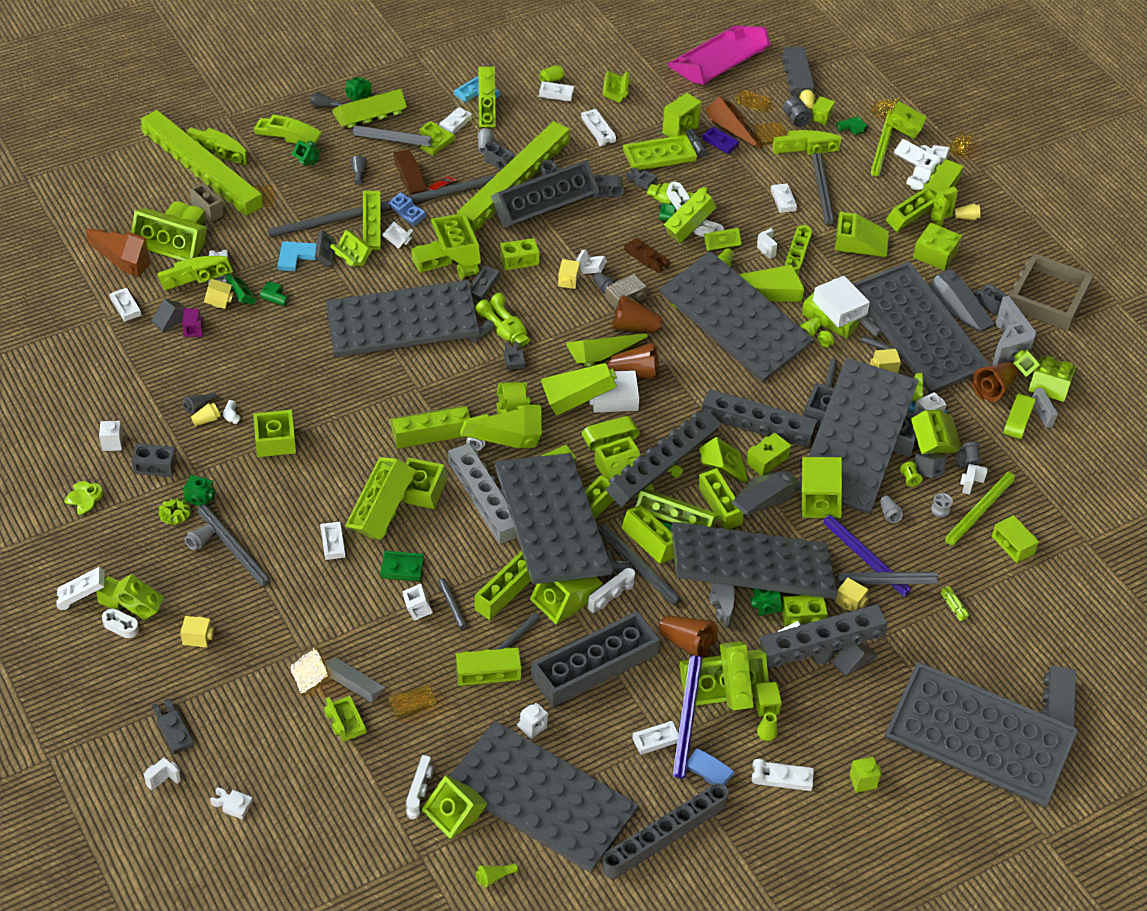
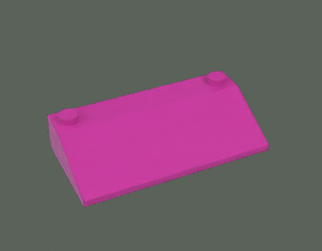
(721, 53)

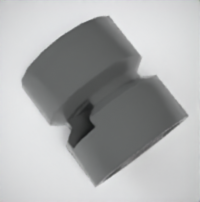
(797, 111)

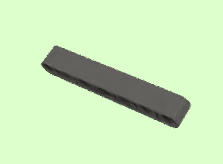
(660, 838)

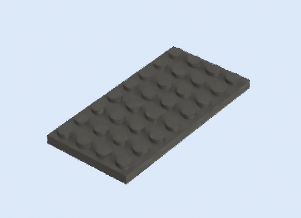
(736, 316)
(401, 318)
(920, 327)
(863, 428)
(552, 518)
(752, 560)
(981, 734)
(545, 796)

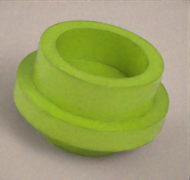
(825, 339)

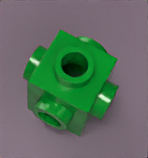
(358, 89)
(306, 152)
(199, 490)
(766, 601)

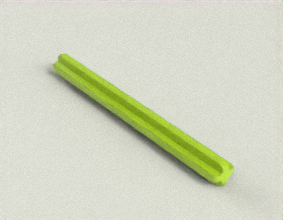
(882, 147)
(980, 508)

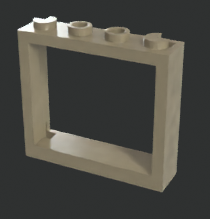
(1041, 311)

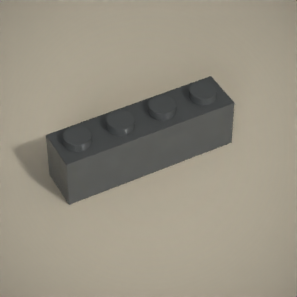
(797, 70)
(1060, 694)

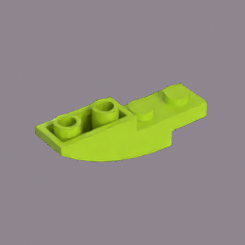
(486, 89)
(288, 128)
(806, 140)
(221, 144)
(194, 269)

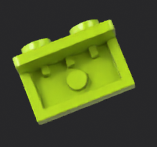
(615, 86)
(943, 205)
(352, 249)
(345, 718)

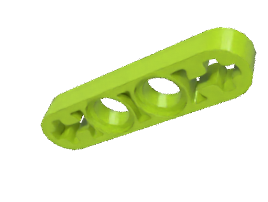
(799, 250)

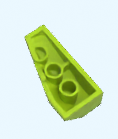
(599, 349)
(513, 428)

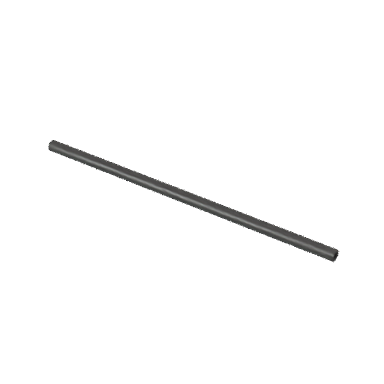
(330, 218)

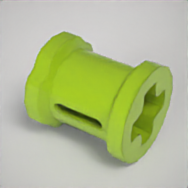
(465, 271)
(911, 474)

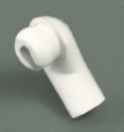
(229, 413)

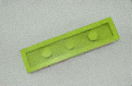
(371, 219)

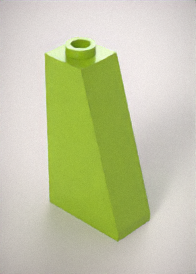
(777, 283)
(578, 386)

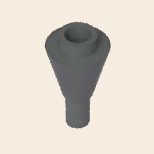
(321, 100)
(358, 164)
(195, 402)

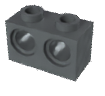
(154, 460)

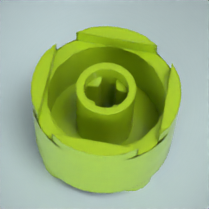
(512, 395)

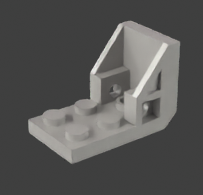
(1016, 329)

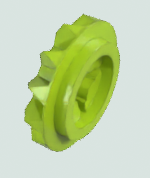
(179, 515)

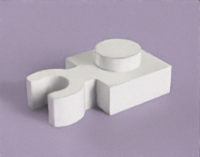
(939, 151)
(233, 804)

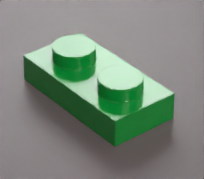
(241, 289)

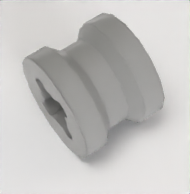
(942, 505)

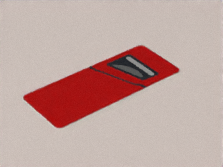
(440, 183)

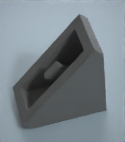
(168, 314)
(853, 658)

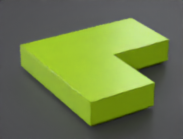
(440, 137)

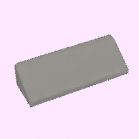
(354, 680)

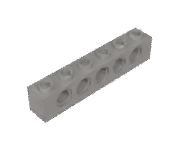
(482, 491)

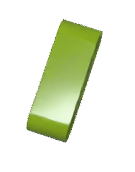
(1019, 416)
(610, 431)

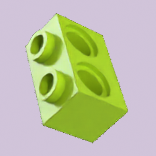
(519, 254)
(137, 597)
(803, 609)

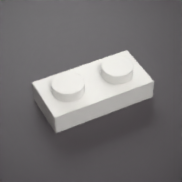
(556, 91)
(456, 120)
(783, 198)
(125, 304)
(332, 540)
(655, 737)

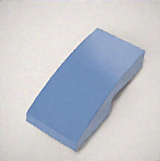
(406, 209)
(709, 768)

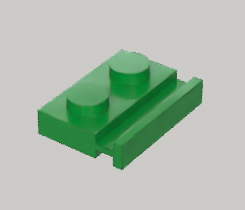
(402, 566)

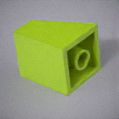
(821, 487)
(564, 597)

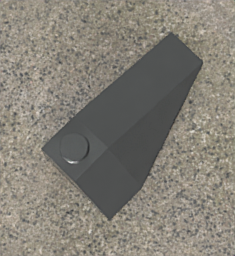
(960, 300)
(766, 491)

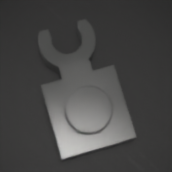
(642, 179)
(513, 358)

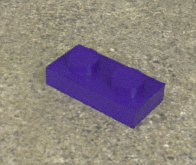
(720, 140)

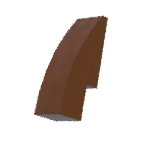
(409, 171)

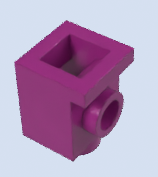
(192, 323)

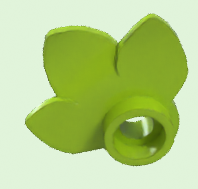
(84, 496)

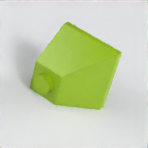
(724, 458)
(454, 806)

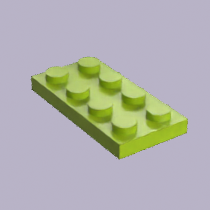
(659, 152)

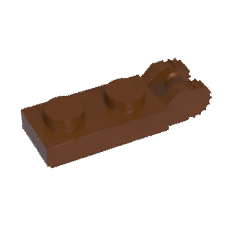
(646, 255)

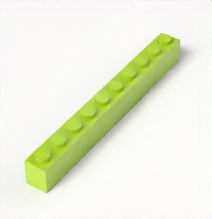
(201, 163)
(516, 172)
(515, 575)

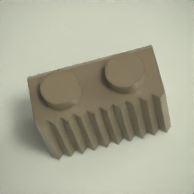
(206, 199)
(629, 286)

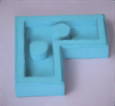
(470, 90)
(293, 251)

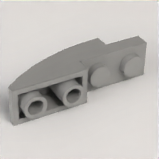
(723, 599)

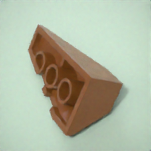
(729, 117)
(124, 250)

